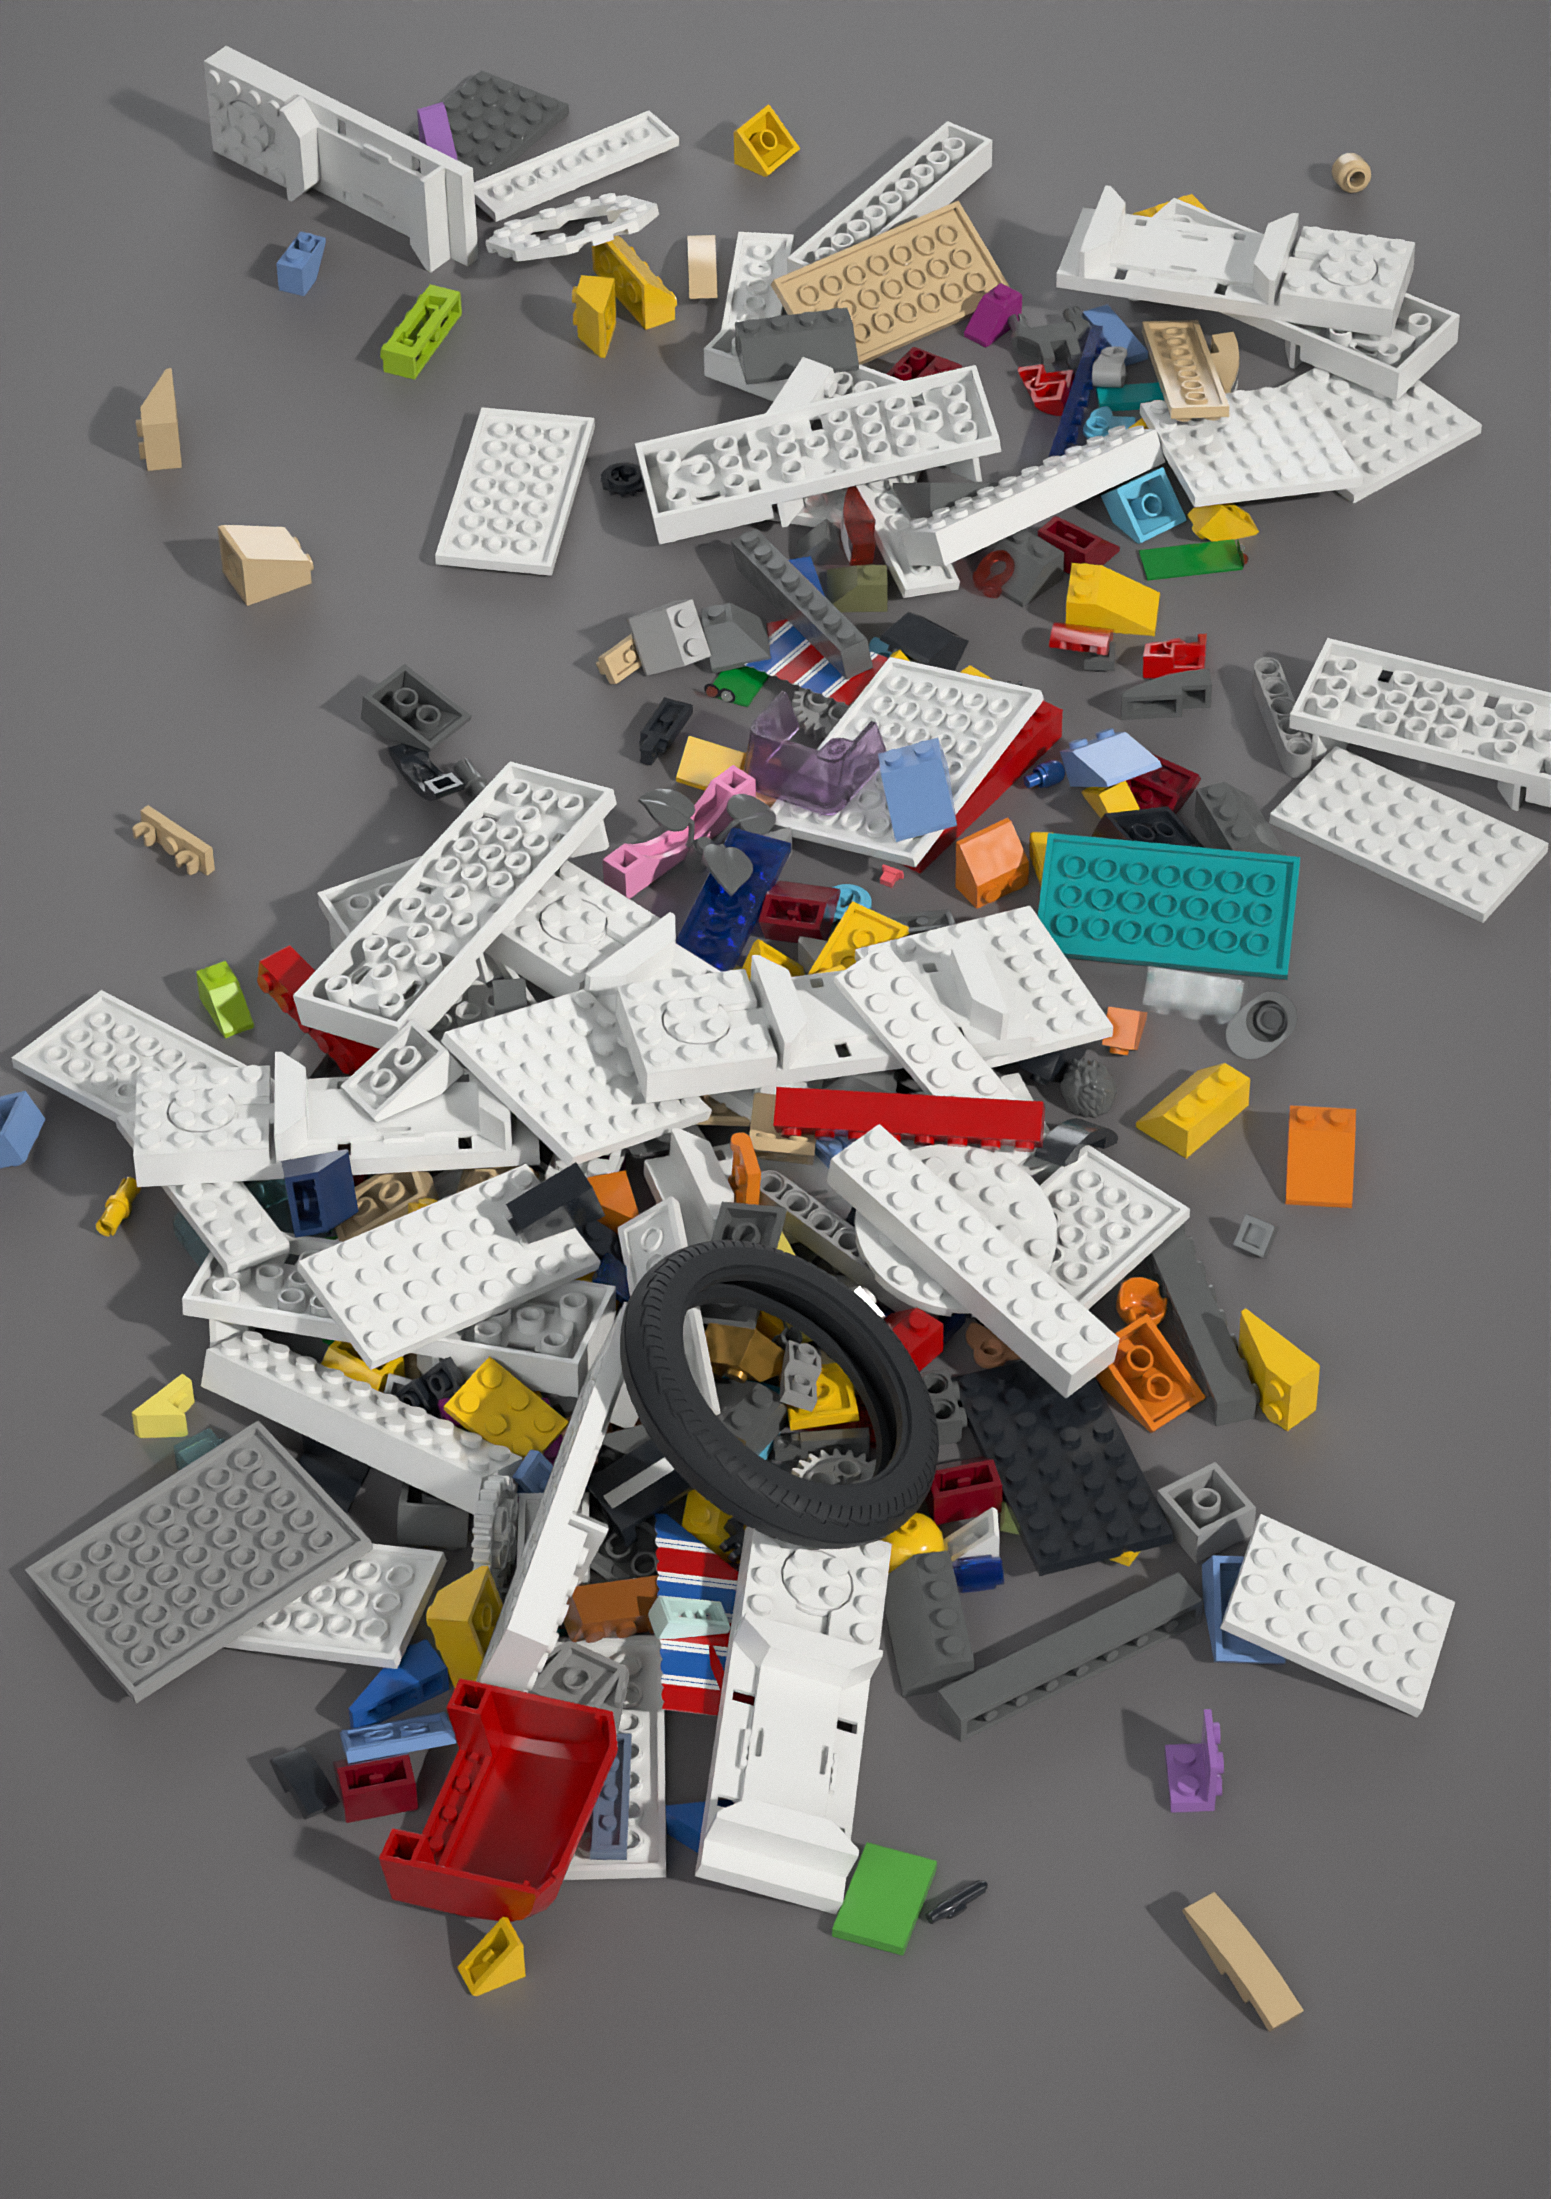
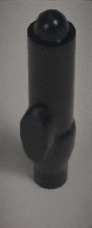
(957, 1903)

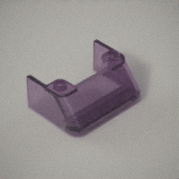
(805, 776)

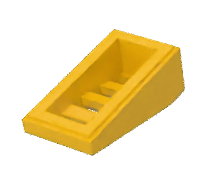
(1037, 852)

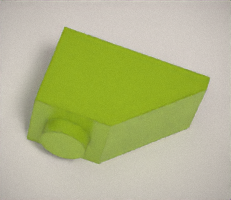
(224, 999)

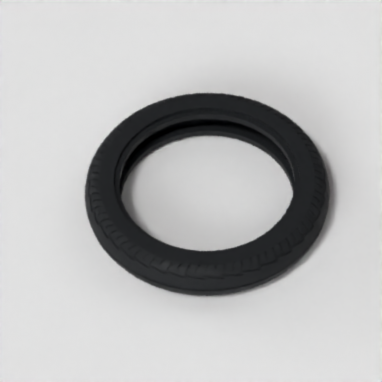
(718, 1461)

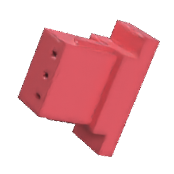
(890, 875)

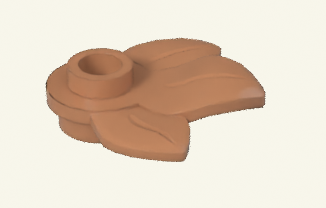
(987, 1347)

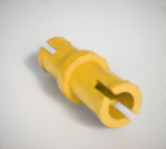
(118, 1207)

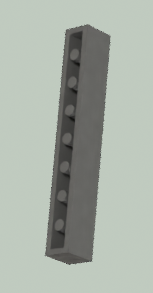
(802, 604)
(1203, 1330)
(1069, 1656)

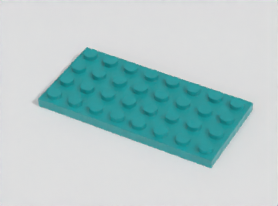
(1169, 905)

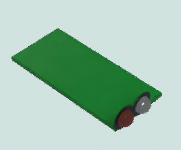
(1193, 559)
(737, 685)

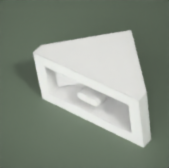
(975, 1537)

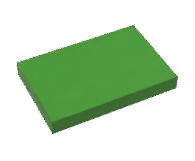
(884, 1898)

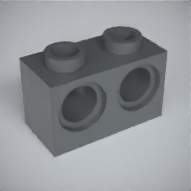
(944, 1398)

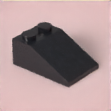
(1146, 825)

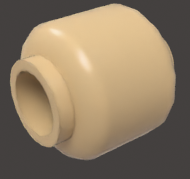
(1351, 172)

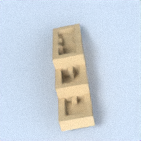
(702, 267)
(1243, 1960)

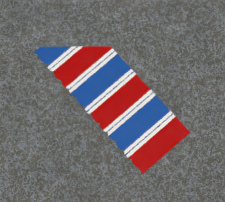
(803, 665)
(692, 1572)

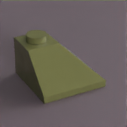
(858, 588)

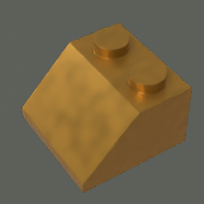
(742, 1353)

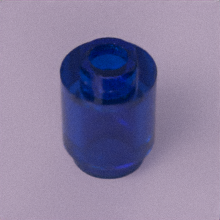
(978, 1573)

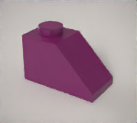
(992, 315)

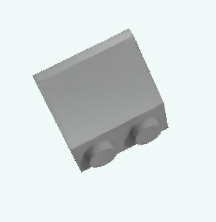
(668, 637)

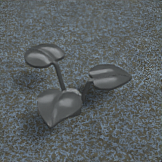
(727, 865)

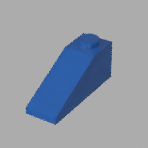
(393, 1691)

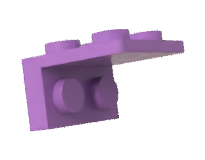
(1195, 1770)

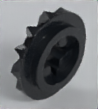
(626, 471)

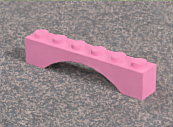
(638, 865)

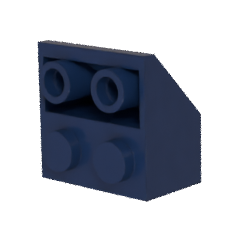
(319, 1192)

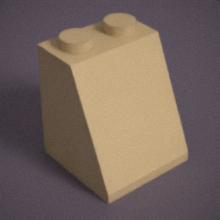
(262, 561)

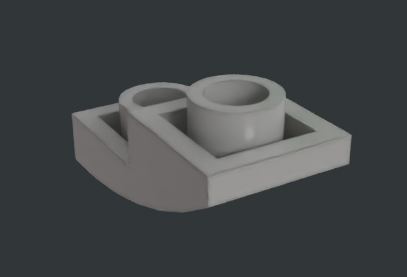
(799, 1375)

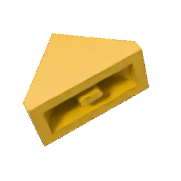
(494, 1960)

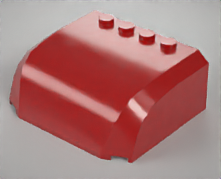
(507, 1806)

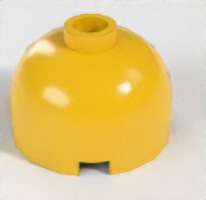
(915, 1537)

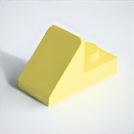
(165, 1411)

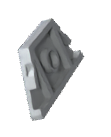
(583, 1678)

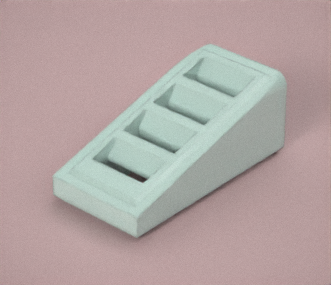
(668, 1624)

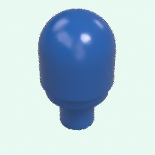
(1045, 774)

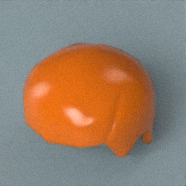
(1140, 1297)

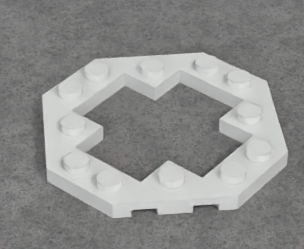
(517, 242)

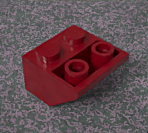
(920, 363)
(1077, 543)
(798, 911)
(964, 1490)
(376, 1787)

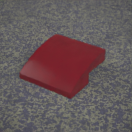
(1164, 786)

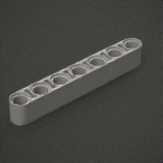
(829, 1244)

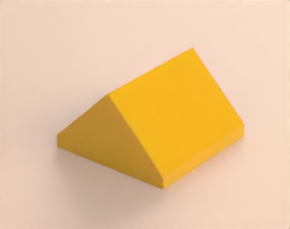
(763, 143)
(705, 761)

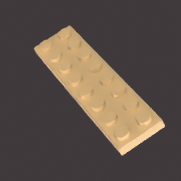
(1185, 370)

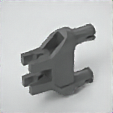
(1053, 341)

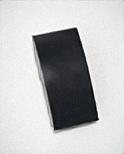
(437, 1383)
(305, 1781)

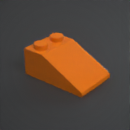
(1320, 1156)
(1149, 1376)

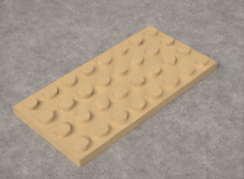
(899, 281)

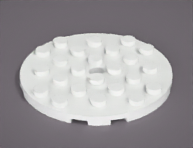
(994, 1189)

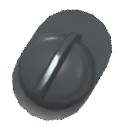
(1261, 1025)

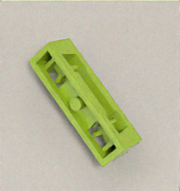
(421, 331)

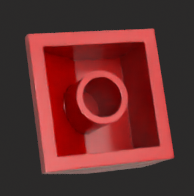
(918, 1333)

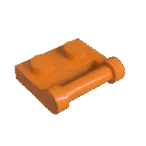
(745, 1170)

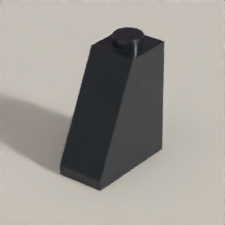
(555, 1206)

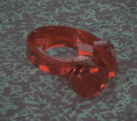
(992, 587)

